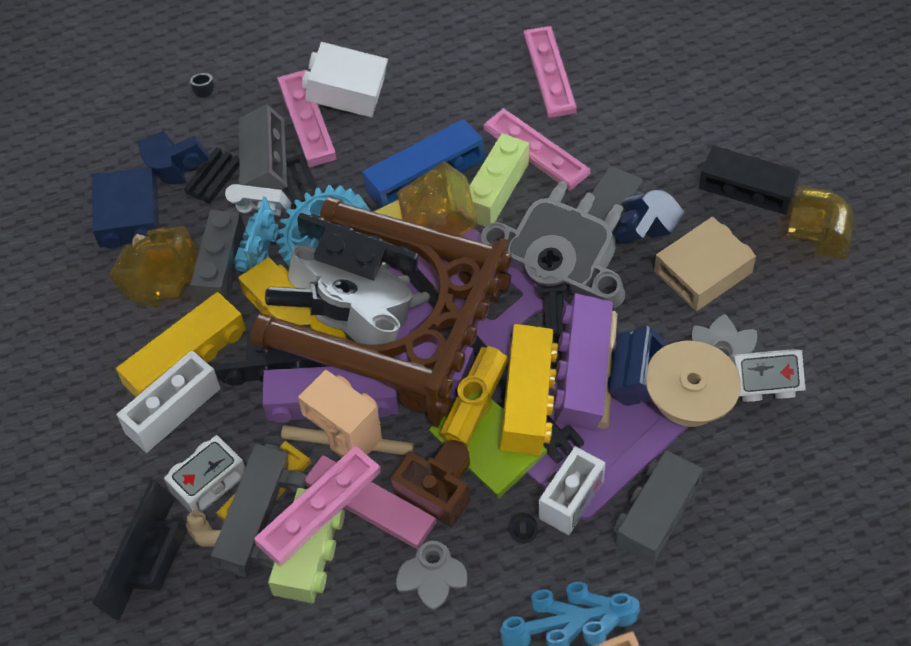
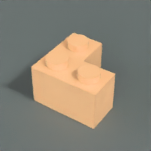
(342, 413)

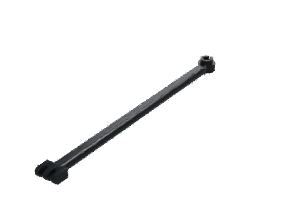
(559, 437)

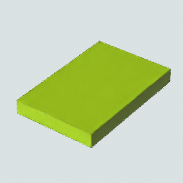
(493, 467)

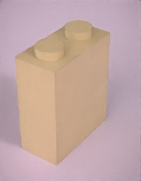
(704, 263)

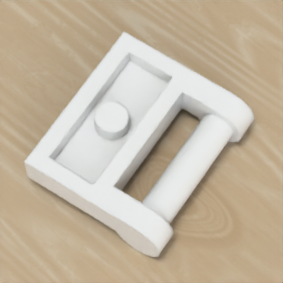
(250, 198)

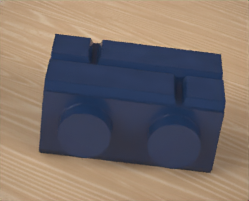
(631, 363)

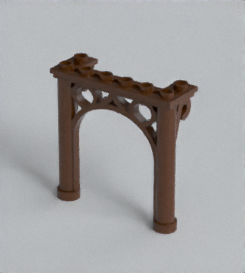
(421, 382)

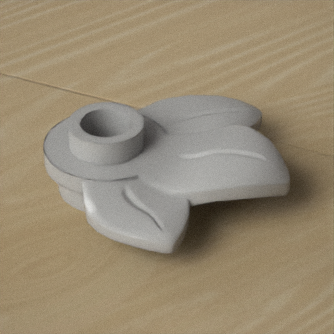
(725, 337)
(432, 579)

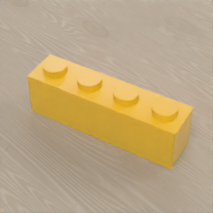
(268, 274)
(202, 331)
(527, 390)

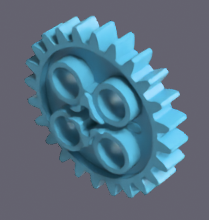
(290, 234)

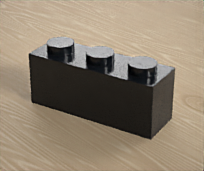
(749, 179)

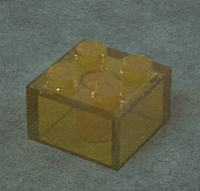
(439, 201)

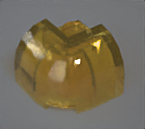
(824, 218)
(156, 266)

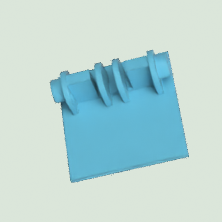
(257, 238)

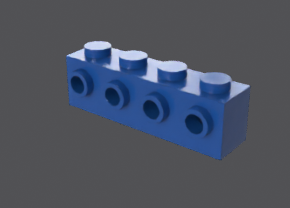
(413, 162)

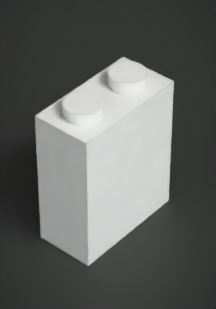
(344, 79)

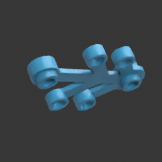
(613, 611)

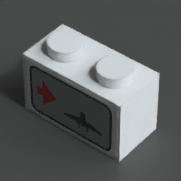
(769, 373)
(205, 475)
(571, 490)

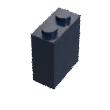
(124, 205)

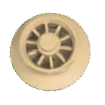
(693, 382)

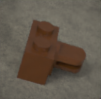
(436, 482)

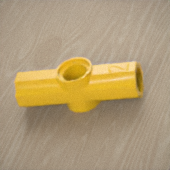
(481, 379)

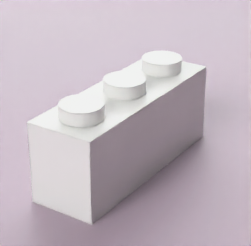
(168, 401)

